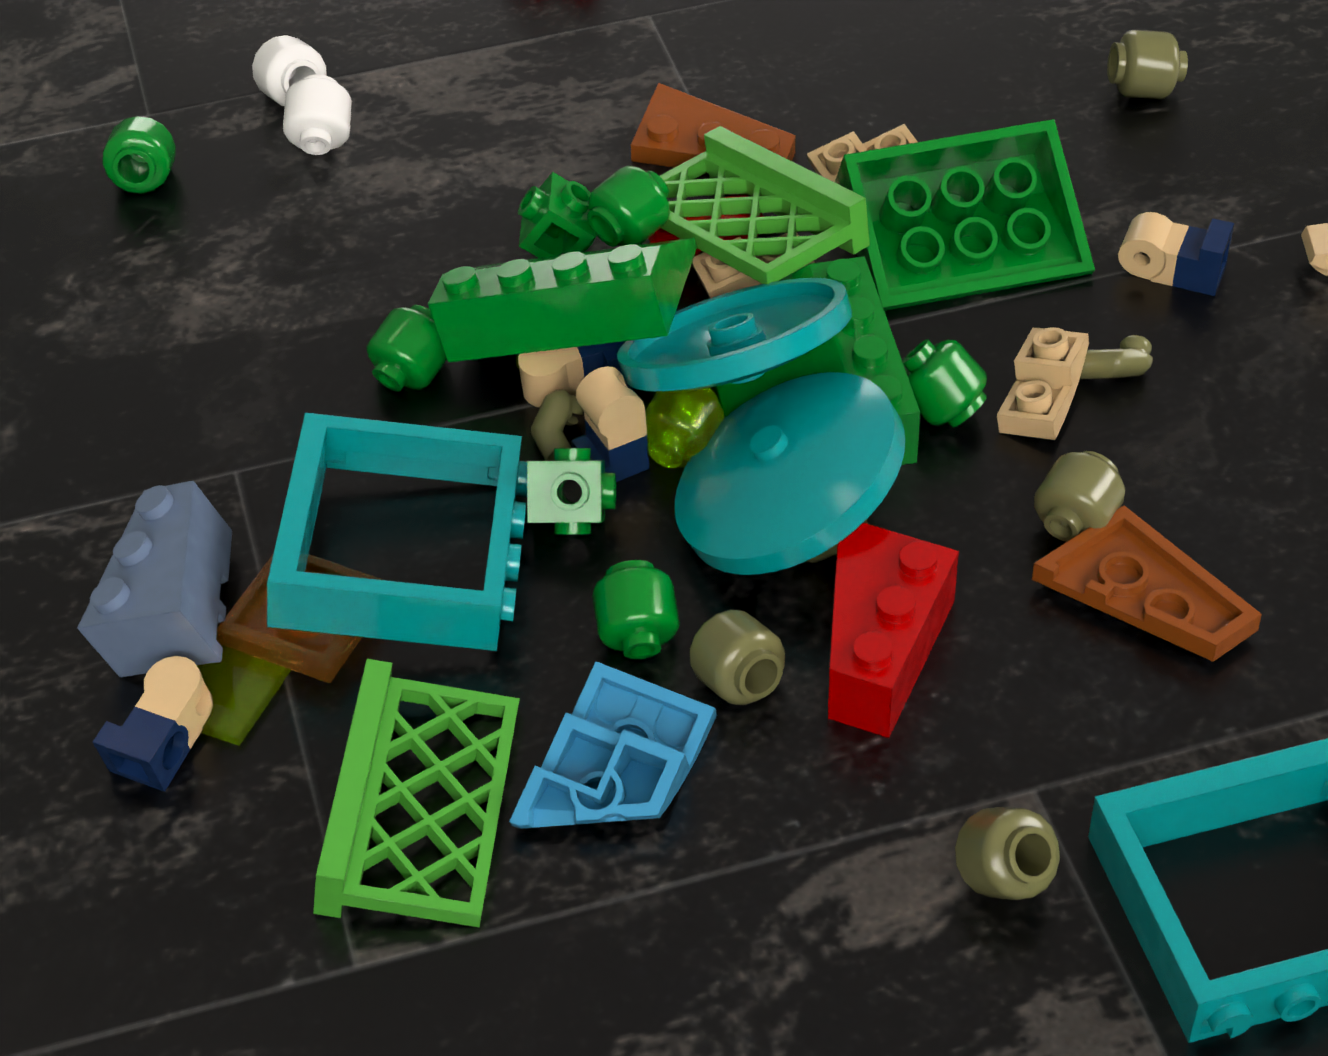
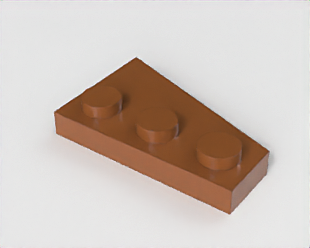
(676, 127)
(1149, 584)

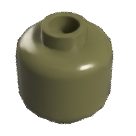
(1146, 64)
(1079, 494)
(737, 657)
(1007, 853)

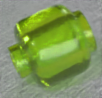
(681, 424)

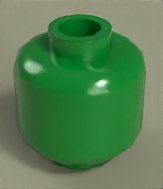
(139, 154)
(628, 206)
(406, 349)
(945, 382)
(635, 609)

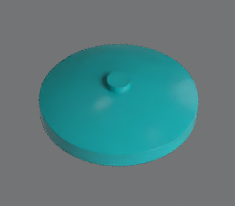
(737, 335)
(790, 473)

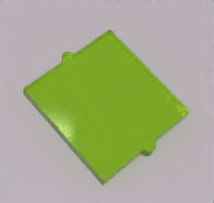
(240, 692)

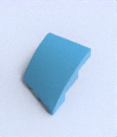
(615, 754)

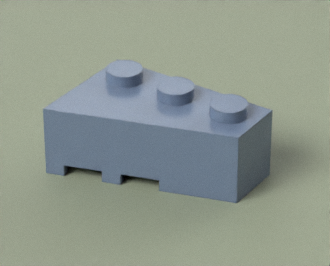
(162, 583)

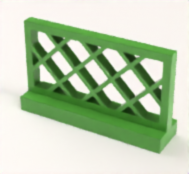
(774, 186)
(359, 799)

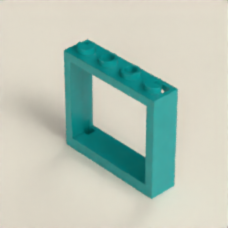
(390, 607)
(1191, 805)

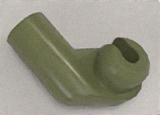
(1128, 361)
(554, 413)

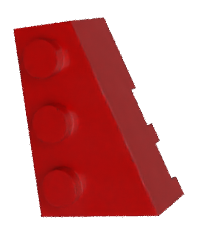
(885, 621)

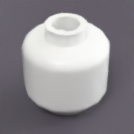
(282, 63)
(317, 113)

